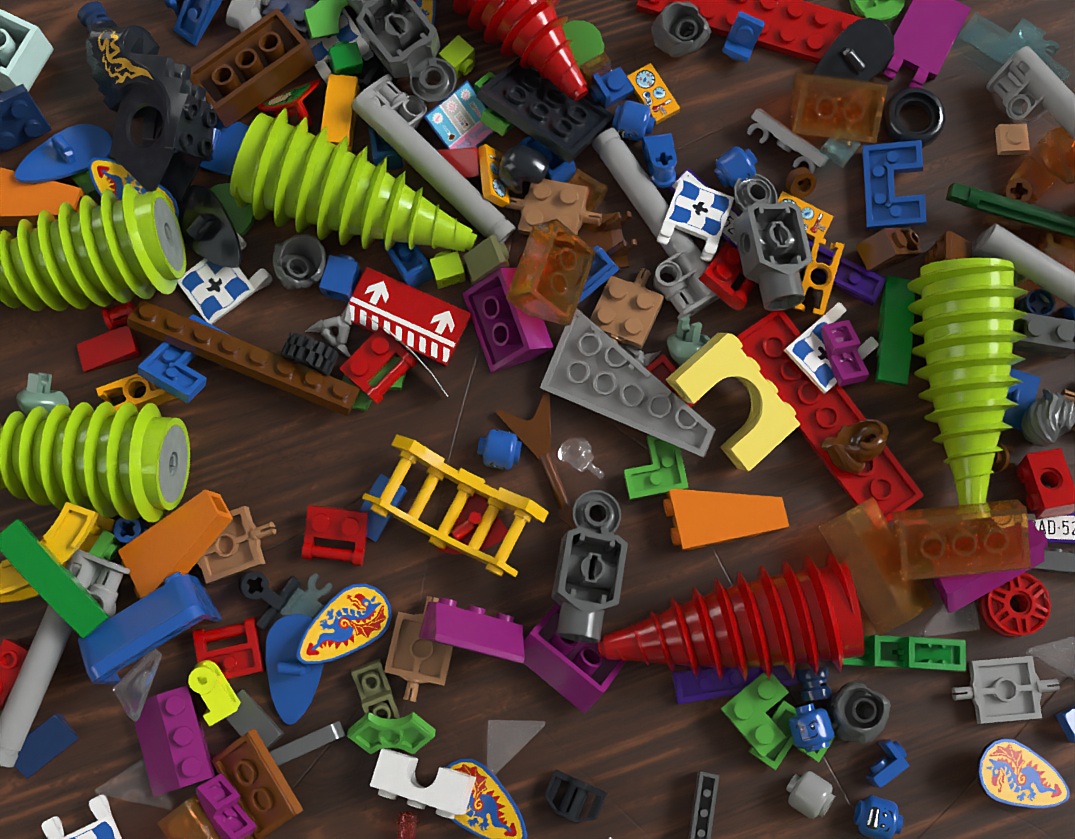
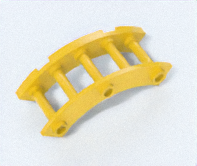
(468, 484)
(71, 531)

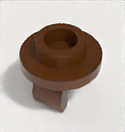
(1002, 458)

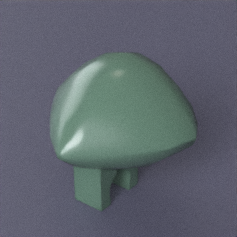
(686, 340)
(39, 394)

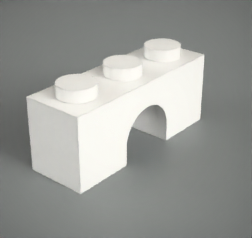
(396, 776)

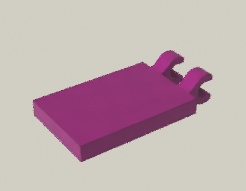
(926, 38)

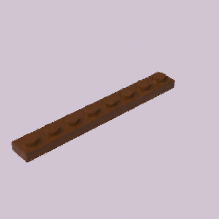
(243, 357)

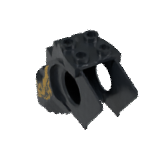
(151, 86)

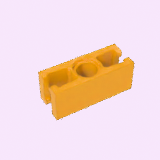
(337, 111)
(830, 272)
(128, 386)

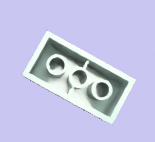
(22, 52)

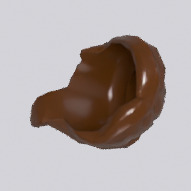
(856, 444)

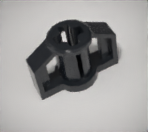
(568, 799)

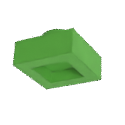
(106, 546)

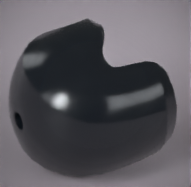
(521, 164)

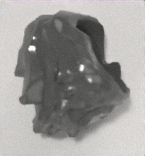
(680, 29)
(299, 261)
(1048, 418)
(858, 713)

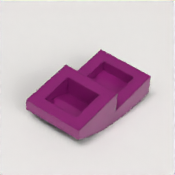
(841, 348)
(221, 807)

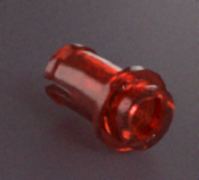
(407, 825)

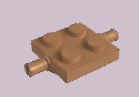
(552, 201)
(627, 310)
(235, 548)
(414, 657)

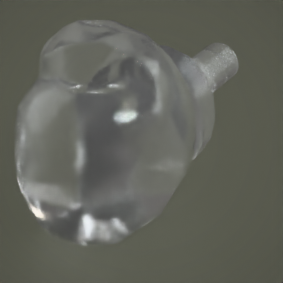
(578, 454)

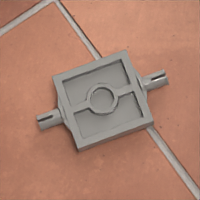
(1005, 689)

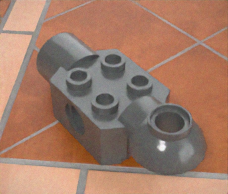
(406, 45)
(771, 243)
(589, 568)

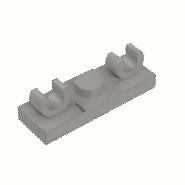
(787, 140)

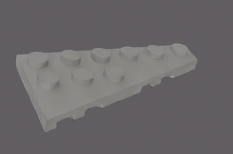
(608, 380)

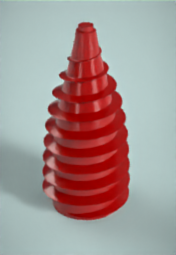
(531, 32)
(753, 624)

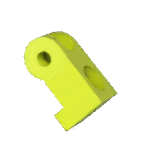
(215, 691)

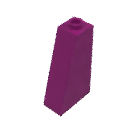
(964, 589)

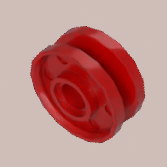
(1032, 612)

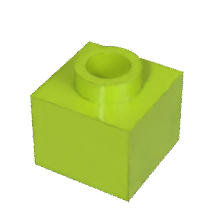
(459, 55)
(447, 269)

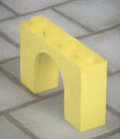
(769, 416)

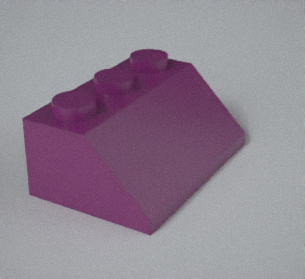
(503, 329)
(473, 630)
(568, 665)
(173, 741)

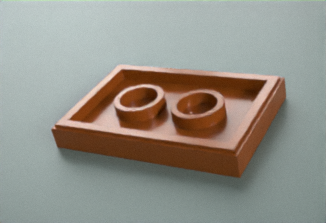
(259, 782)

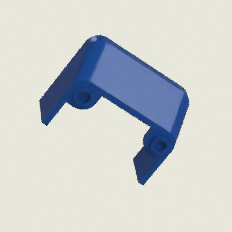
(145, 627)

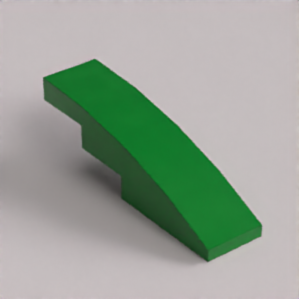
(894, 332)
(51, 579)
(911, 653)

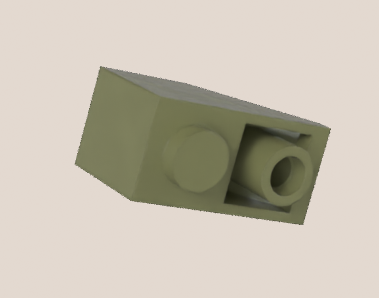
(485, 259)

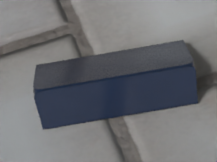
(45, 744)

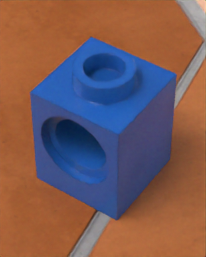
(340, 277)

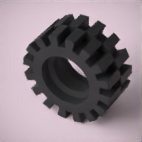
(309, 353)

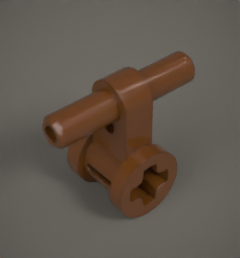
(1021, 187)

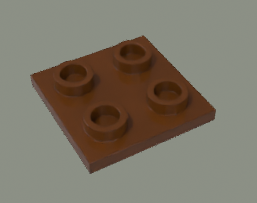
(609, 237)

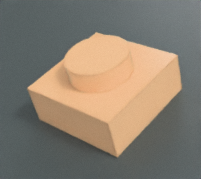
(1012, 139)

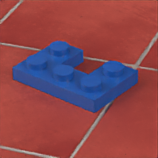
(882, 206)
(168, 369)

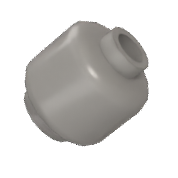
(810, 794)

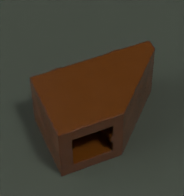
(949, 247)
(889, 248)

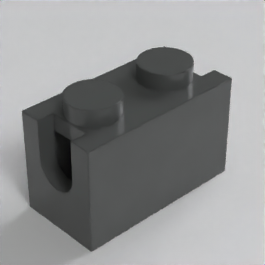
(1045, 335)

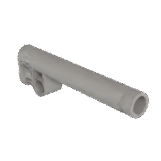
(1032, 81)
(395, 119)
(1028, 261)
(685, 265)
(101, 580)

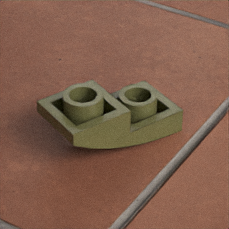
(375, 690)

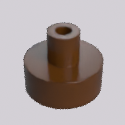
(800, 182)

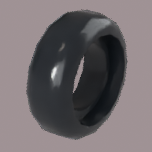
(919, 97)

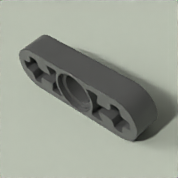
(308, 743)

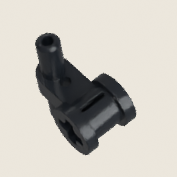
(275, 601)

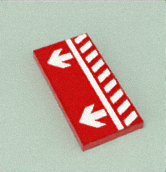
(416, 318)

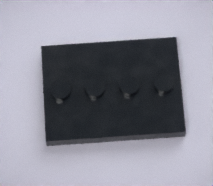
(544, 111)

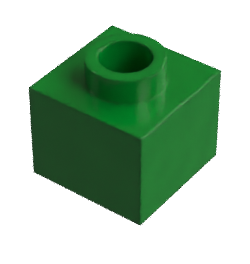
(345, 58)

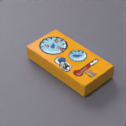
(654, 93)
(491, 187)
(814, 219)

